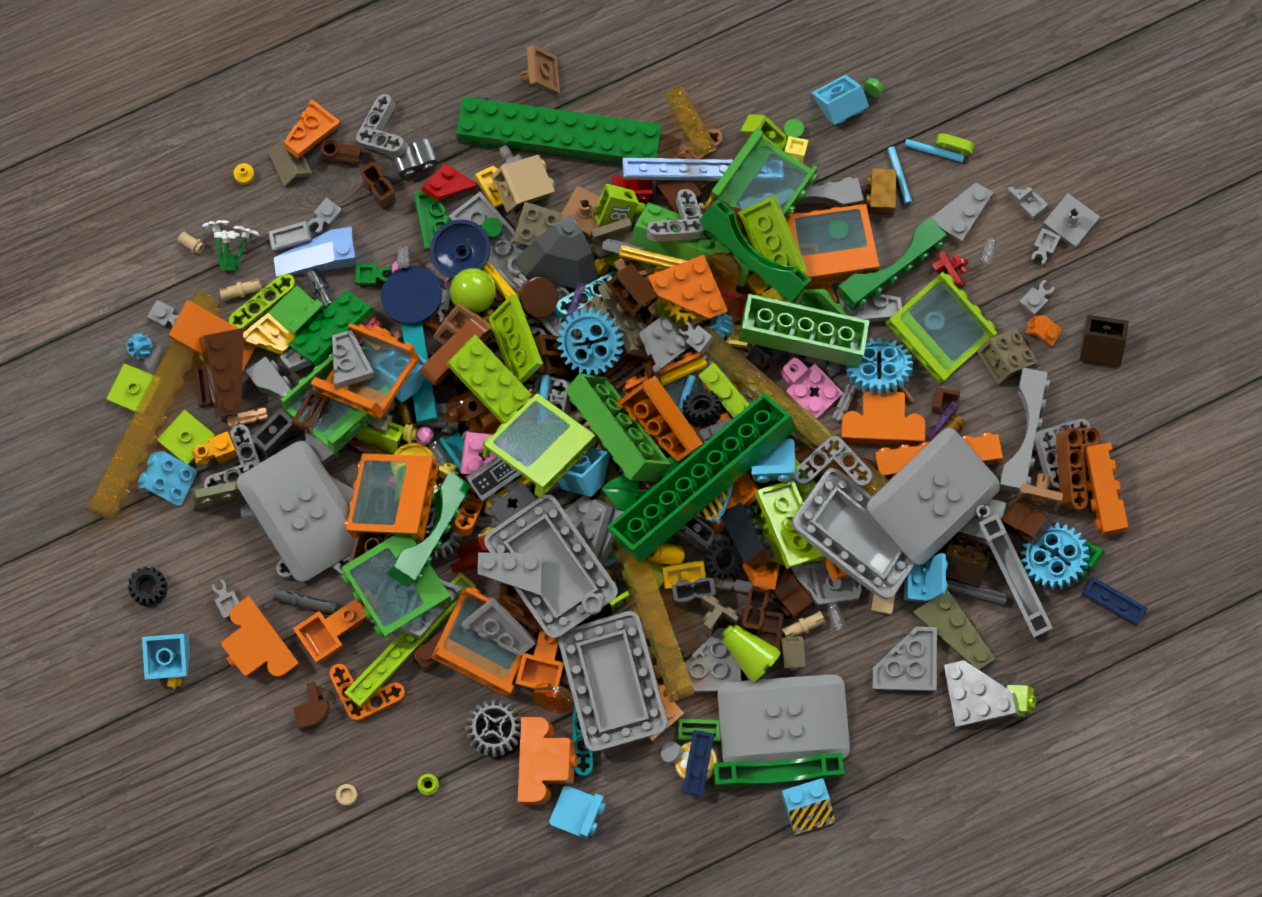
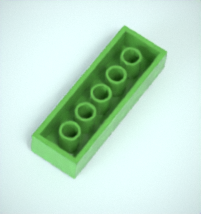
(680, 249)
(803, 330)
(619, 434)

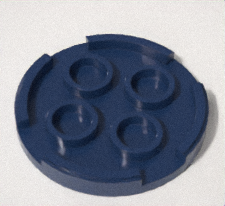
(411, 295)

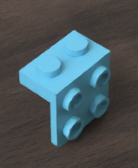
(777, 464)
(167, 477)
(927, 580)
(577, 812)

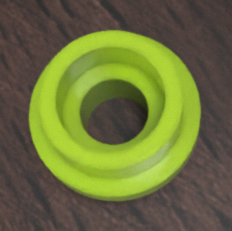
(428, 778)

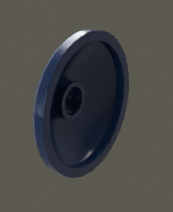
(455, 238)

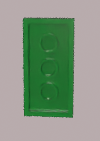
(315, 340)

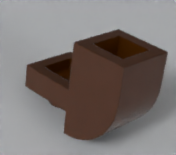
(315, 713)

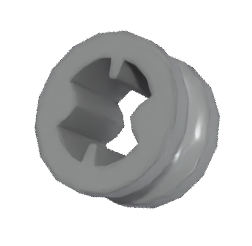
(520, 281)

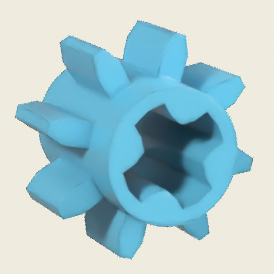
(722, 325)
(139, 346)

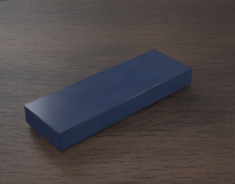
(1114, 601)
(698, 763)

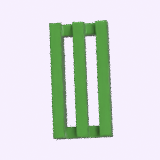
(697, 722)

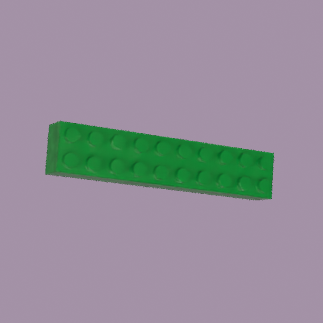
(556, 132)
(701, 477)

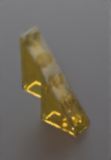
(689, 122)

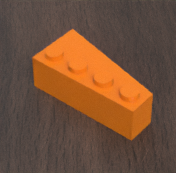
(661, 418)
(1104, 491)

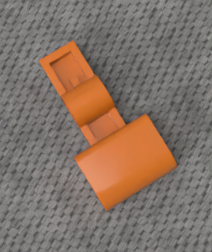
(322, 634)
(542, 665)

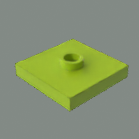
(129, 387)
(184, 436)

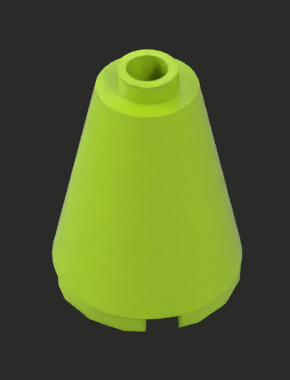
(749, 651)

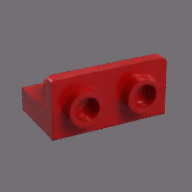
(642, 188)

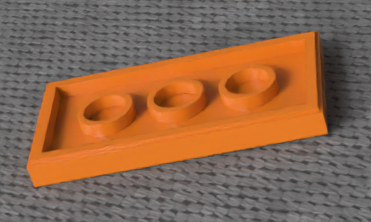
(195, 322)

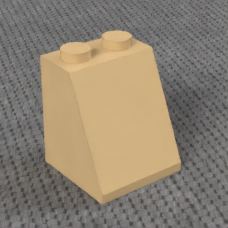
(523, 182)

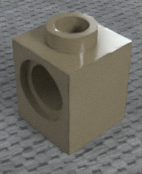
(793, 652)

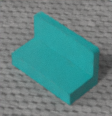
(454, 449)

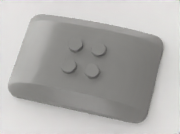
(933, 496)
(299, 510)
(843, 531)
(567, 564)
(613, 681)
(783, 718)

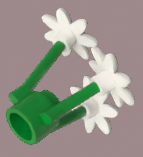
(226, 260)

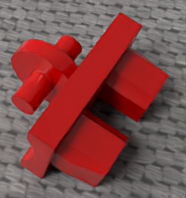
(945, 262)

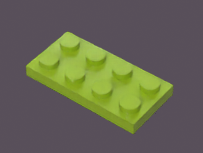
(771, 233)
(515, 339)
(488, 379)
(779, 506)

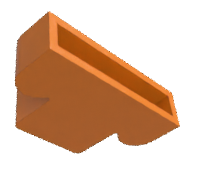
(883, 422)
(256, 643)
(543, 761)

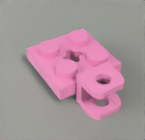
(803, 380)
(472, 446)

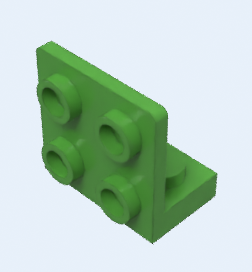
(820, 300)
(296, 310)

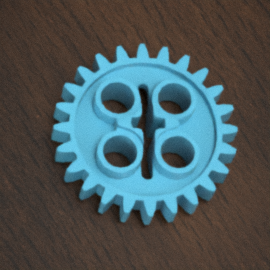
(585, 323)
(895, 367)
(1043, 570)

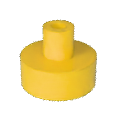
(244, 174)

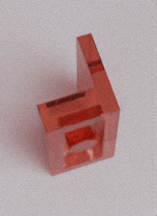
(734, 302)
(469, 555)

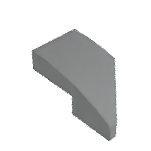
(1029, 201)

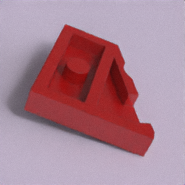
(447, 183)

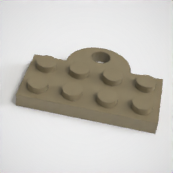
(629, 326)

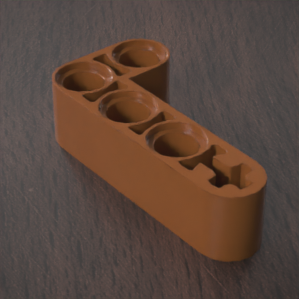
(435, 368)
(1075, 448)

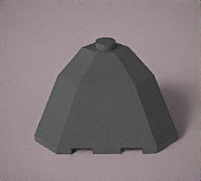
(559, 256)

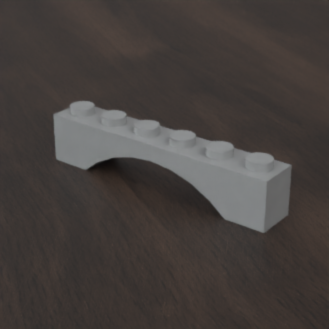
(834, 194)
(268, 381)
(1031, 391)
(1016, 576)

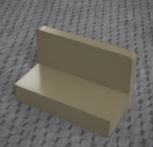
(288, 165)
(617, 231)

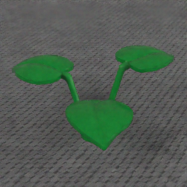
(625, 492)

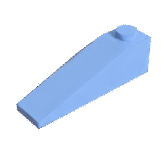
(325, 252)

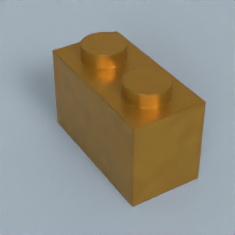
(882, 191)

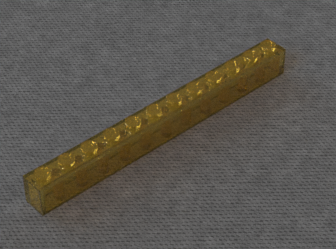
(145, 421)
(807, 426)
(653, 615)

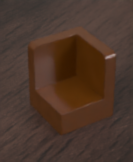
(943, 399)

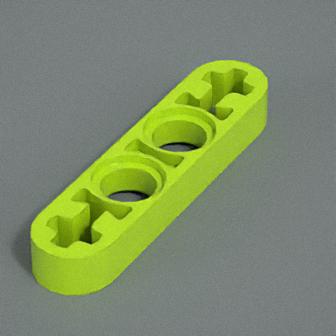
(260, 300)

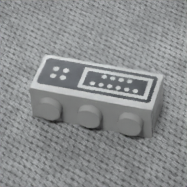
(492, 477)

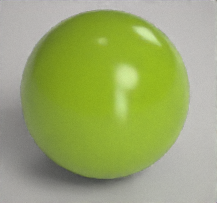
(473, 289)

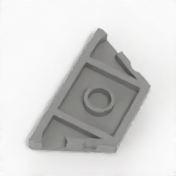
(663, 341)
(819, 586)

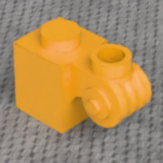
(219, 447)

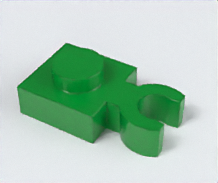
(368, 274)
(1095, 554)

